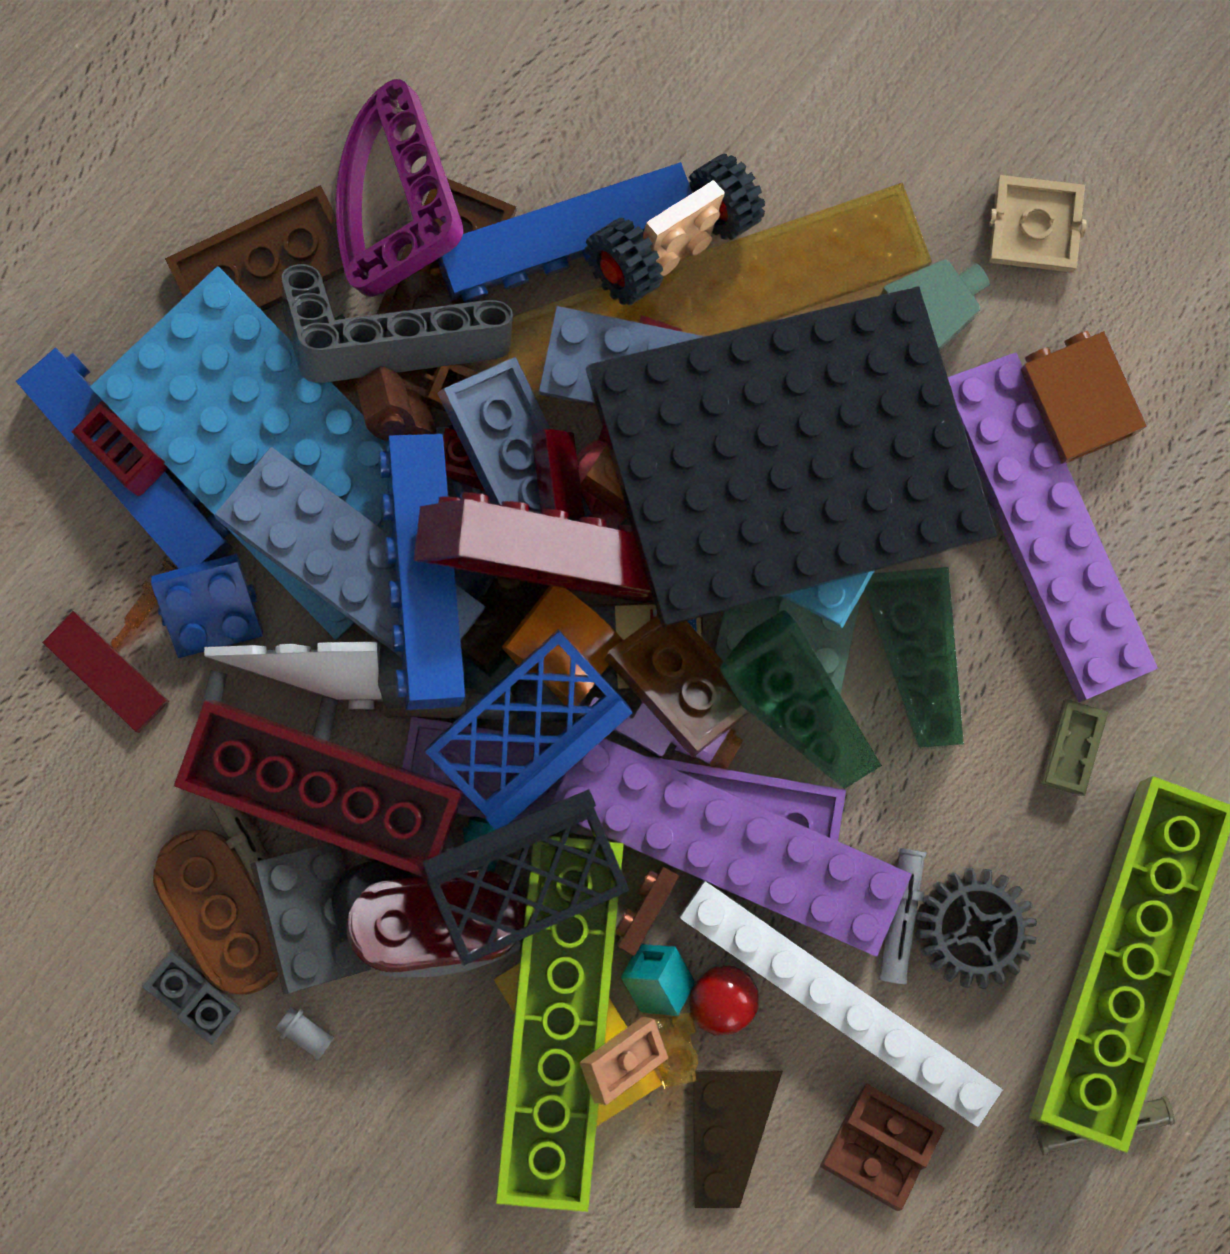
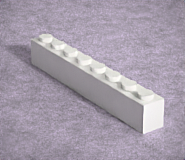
(840, 1003)

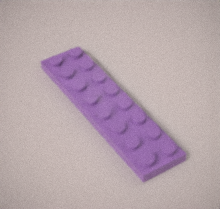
(1049, 531)
(739, 845)

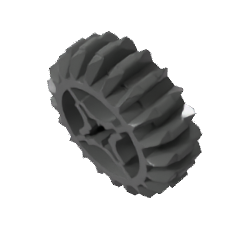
(1011, 912)

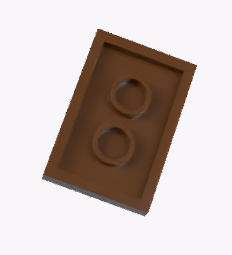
(678, 682)

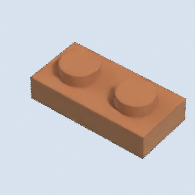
(623, 1060)

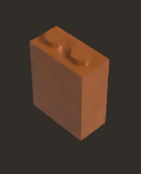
(1082, 396)

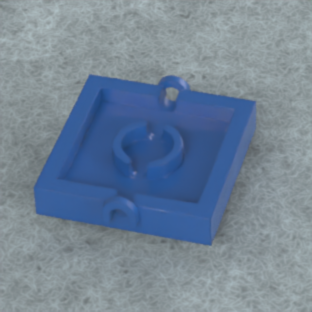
(207, 605)

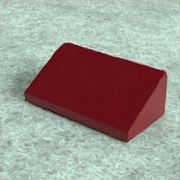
(558, 472)

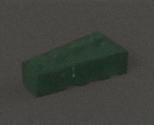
(919, 641)

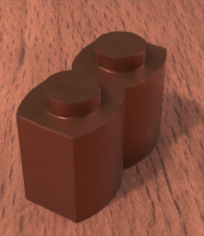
(392, 408)

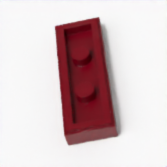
(105, 671)

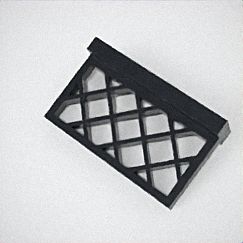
(507, 840)

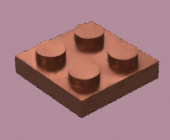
(635, 925)

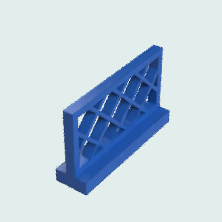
(555, 758)

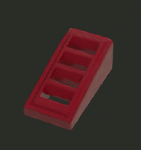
(143, 464)

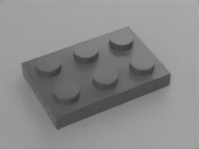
(300, 918)

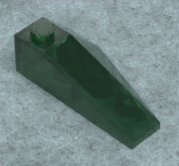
(790, 692)

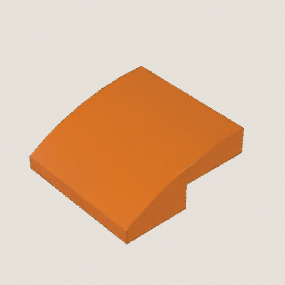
(578, 623)

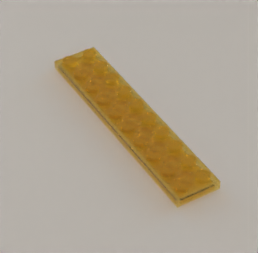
(756, 275)

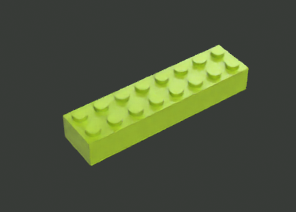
(1133, 964)
(556, 1026)

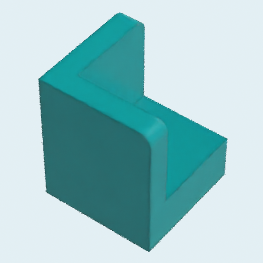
(658, 979)

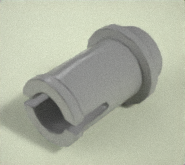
(304, 1032)

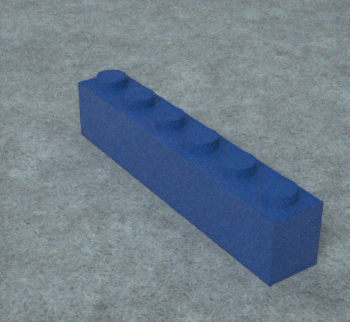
(554, 234)
(165, 508)
(422, 591)

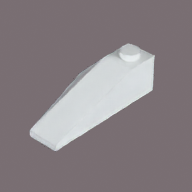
(334, 671)

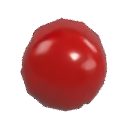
(724, 1000)

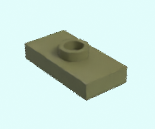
(1074, 747)

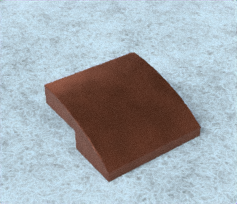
(882, 1147)

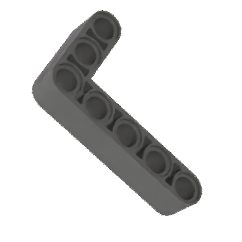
(396, 340)

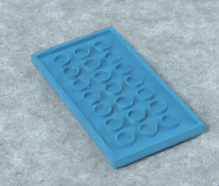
(223, 388)

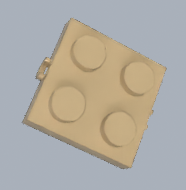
(1037, 223)

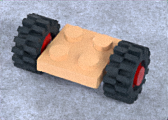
(721, 203)

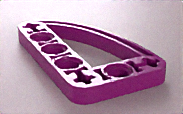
(422, 232)

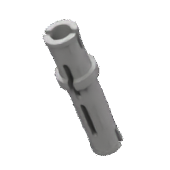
(900, 933)

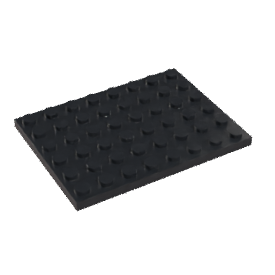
(789, 454)

